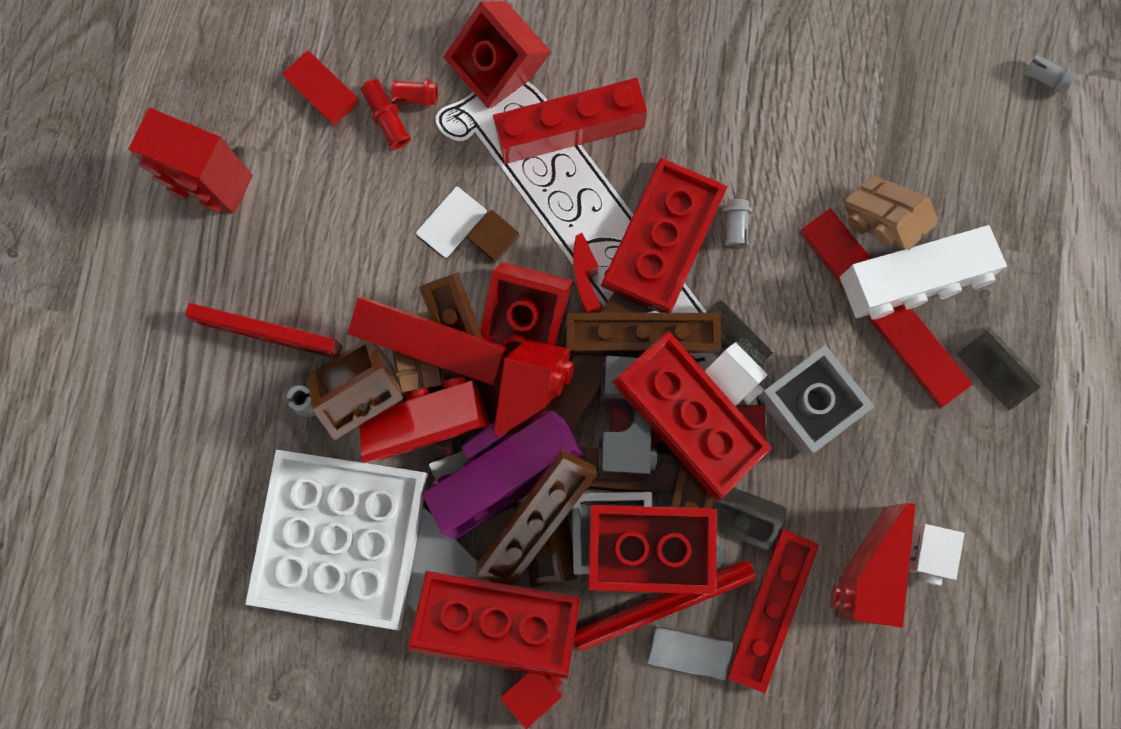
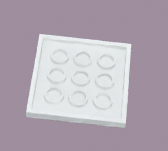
(337, 539)

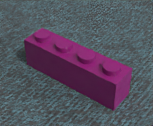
(499, 476)

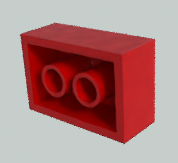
(190, 161)
(653, 549)

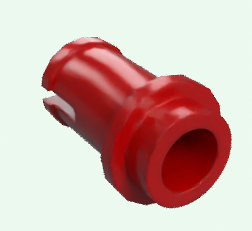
(414, 92)

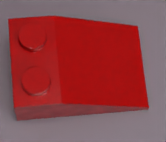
(524, 307)
(877, 575)

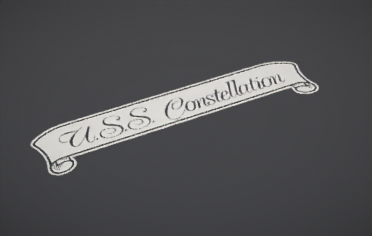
(563, 192)

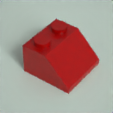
(496, 52)
(530, 381)

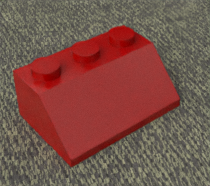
(423, 420)

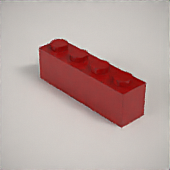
(570, 120)

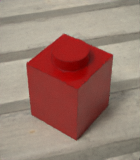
(532, 696)

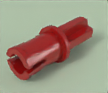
(385, 114)

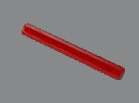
(658, 608)

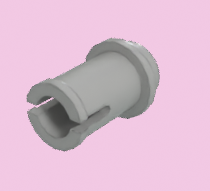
(1050, 74)
(737, 223)
(296, 396)

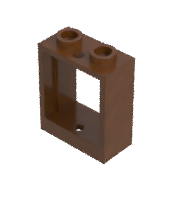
(337, 396)

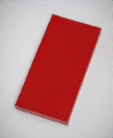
(664, 236)
(692, 415)
(495, 624)

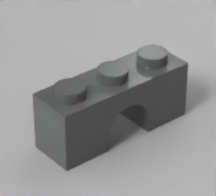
(625, 453)

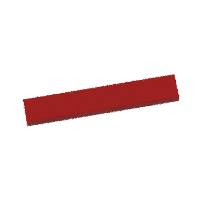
(901, 328)

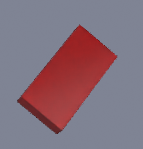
(320, 88)

